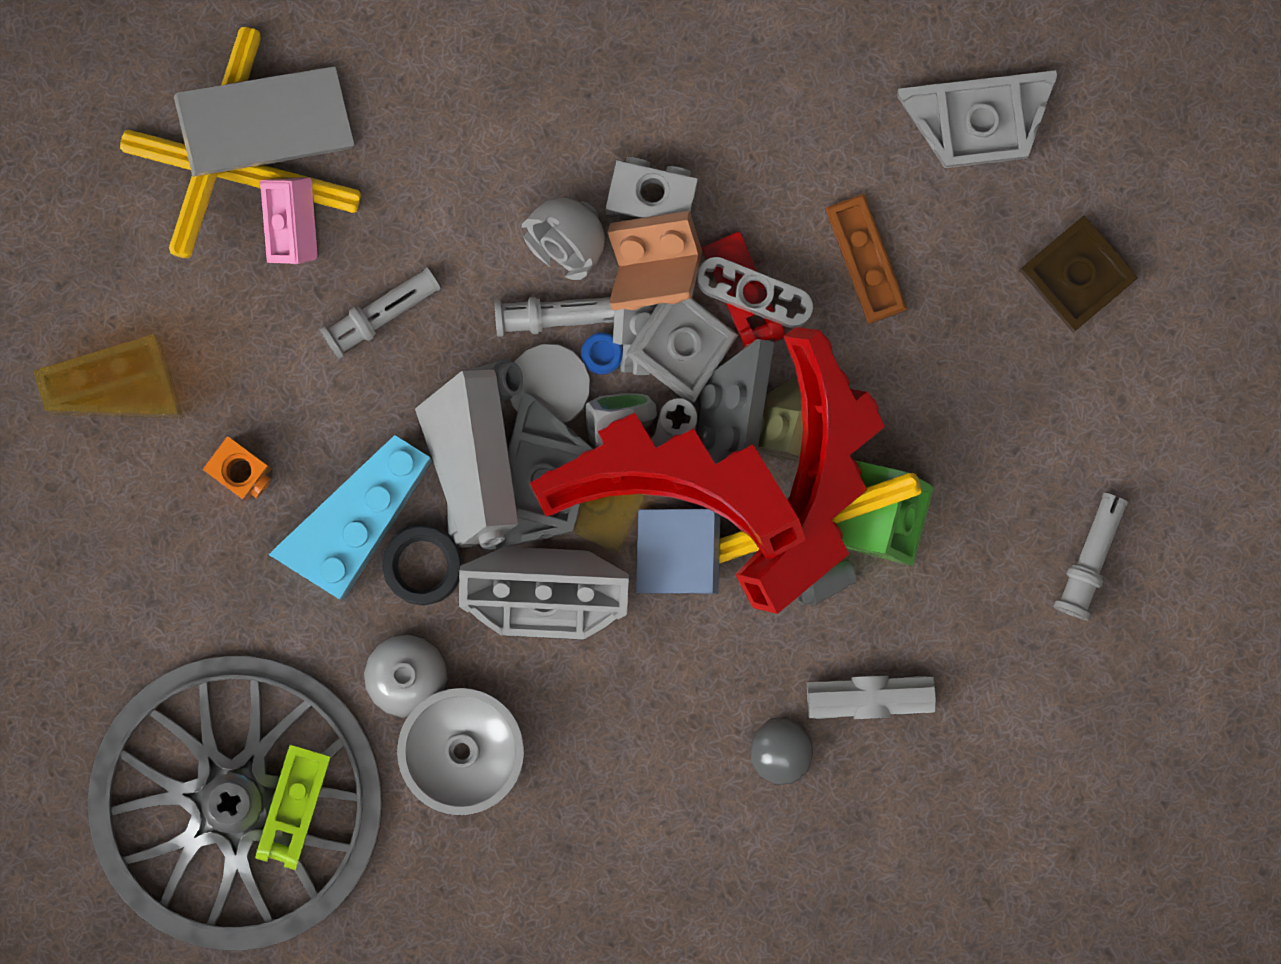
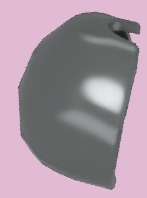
(781, 751)

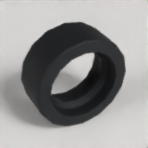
(391, 560)

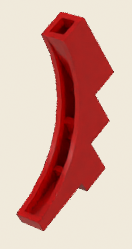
(681, 469)
(826, 479)

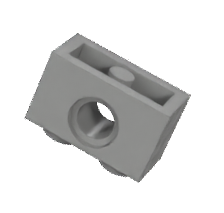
(635, 173)

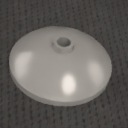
(429, 759)

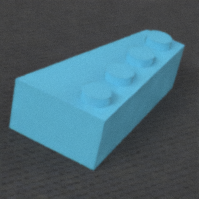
(350, 525)

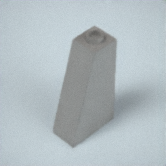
(471, 455)

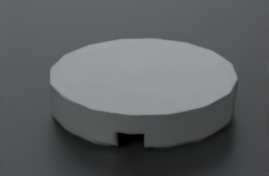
(555, 379)

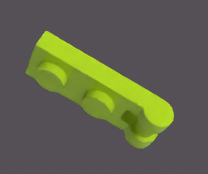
(293, 805)

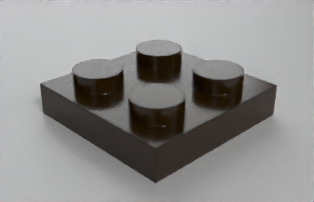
(1078, 274)

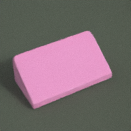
(289, 220)

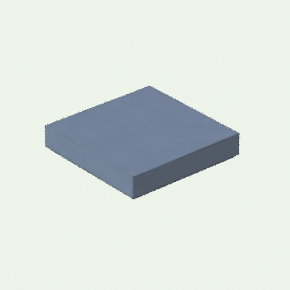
(678, 551)

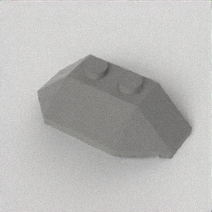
(543, 592)

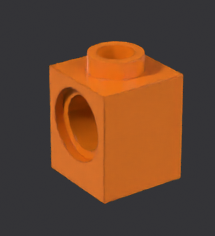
(222, 462)

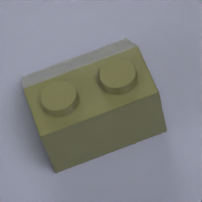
(782, 422)

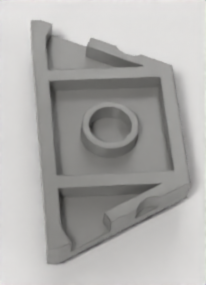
(980, 117)

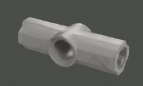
(871, 697)

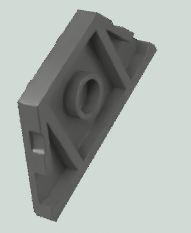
(735, 401)
(536, 446)

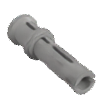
(424, 285)
(536, 315)
(1086, 575)

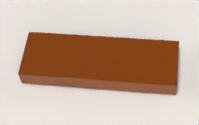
(866, 259)

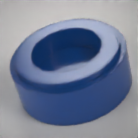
(601, 354)

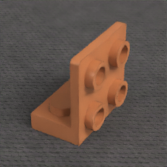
(655, 260)

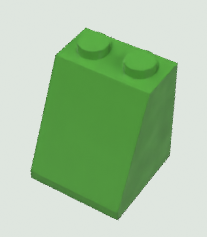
(891, 530)

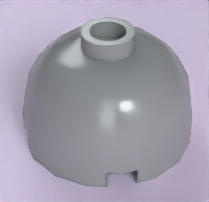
(563, 228)
(404, 674)

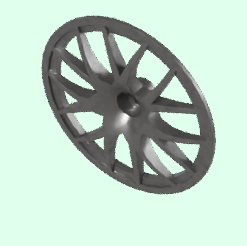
(241, 776)

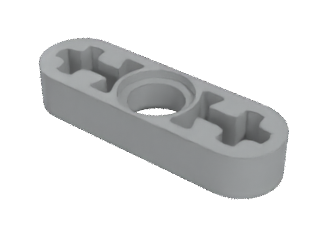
(729, 270)

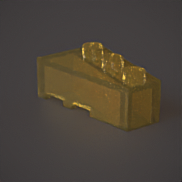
(112, 382)

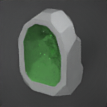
(609, 408)

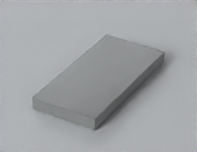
(263, 121)

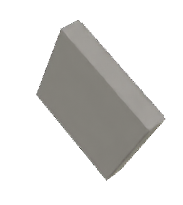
(682, 346)

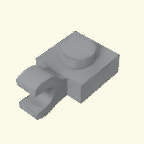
(626, 328)

